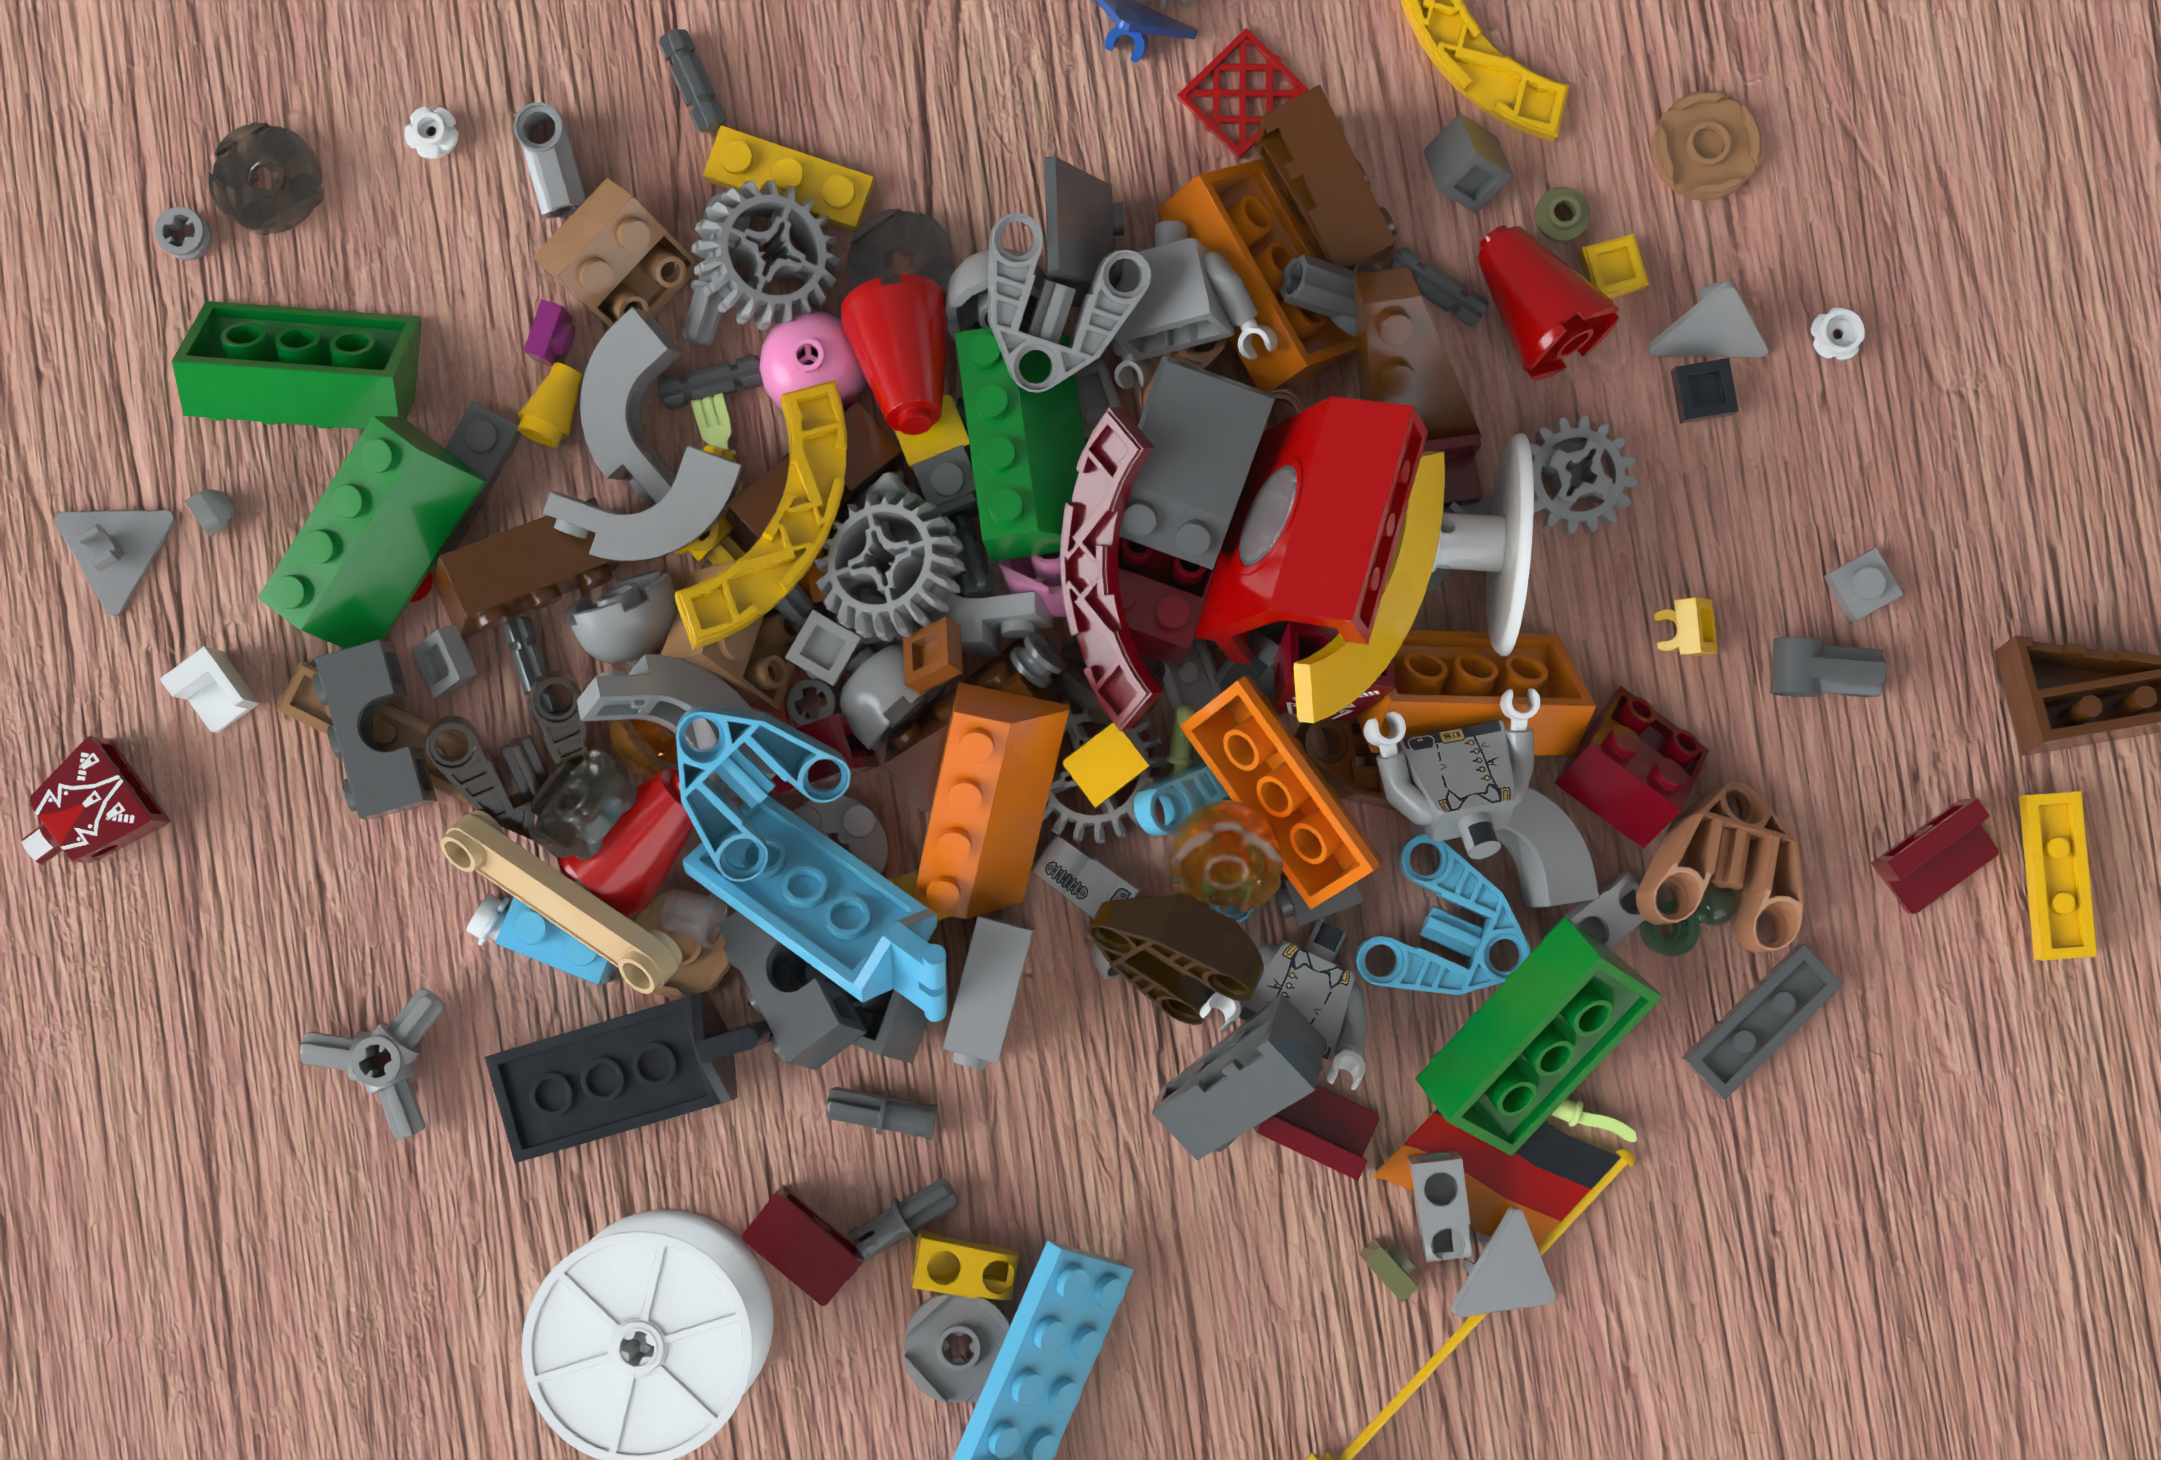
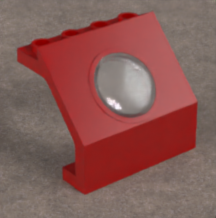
(1315, 523)

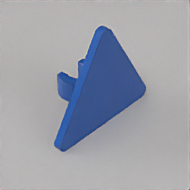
(1139, 21)

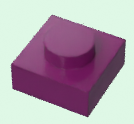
(550, 334)

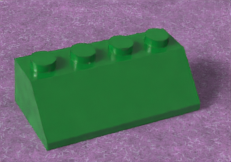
(297, 365)
(1019, 446)
(373, 535)
(1537, 1038)

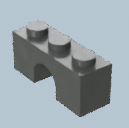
(354, 688)
(805, 1023)

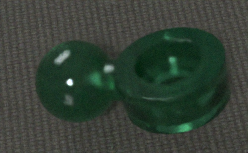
(1715, 909)

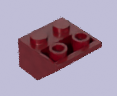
(1161, 600)
(1633, 767)

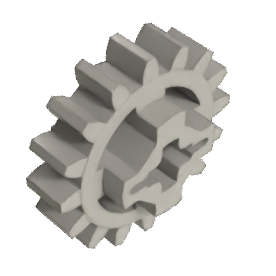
(1596, 485)

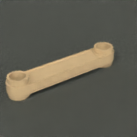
(642, 956)

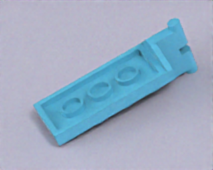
(831, 910)
(1045, 1356)

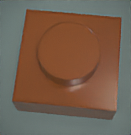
(932, 655)

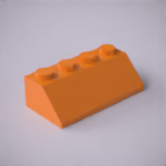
(1254, 229)
(1459, 679)
(1270, 770)
(988, 801)

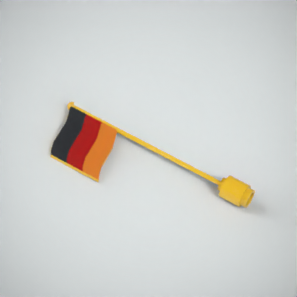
(1545, 1178)

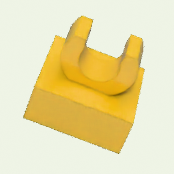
(1694, 627)

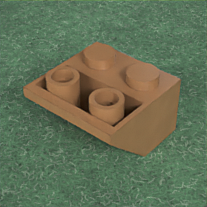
(616, 256)
(747, 660)

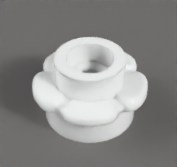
(432, 146)
(1850, 327)
(488, 918)

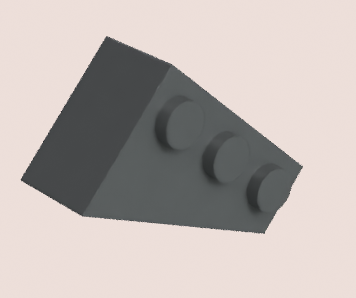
(1243, 1079)

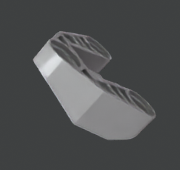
(1098, 318)

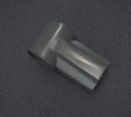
(1323, 289)
(1810, 668)

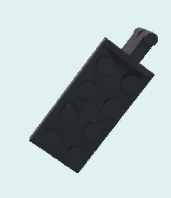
(618, 1075)

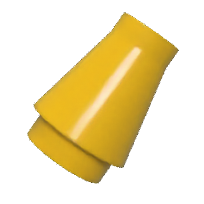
(550, 409)

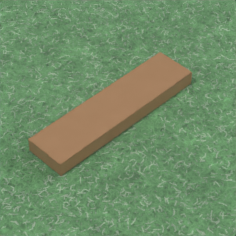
(391, 725)

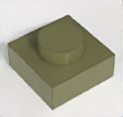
(1391, 1268)

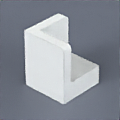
(211, 688)

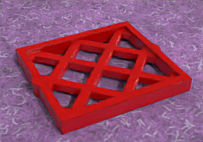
(1211, 123)

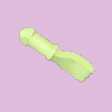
(715, 423)
(1180, 745)
(1572, 1113)

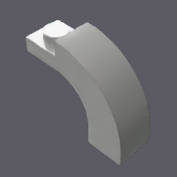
(613, 399)
(681, 518)
(988, 617)
(661, 692)
(1548, 853)

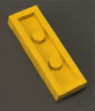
(835, 189)
(2057, 876)

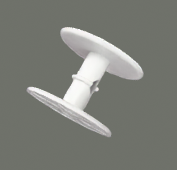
(1497, 543)
(647, 1336)

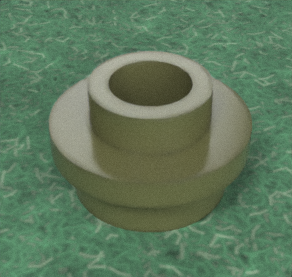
(1551, 226)

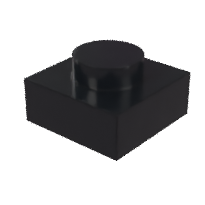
(1704, 390)

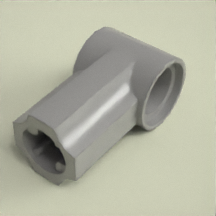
(552, 163)

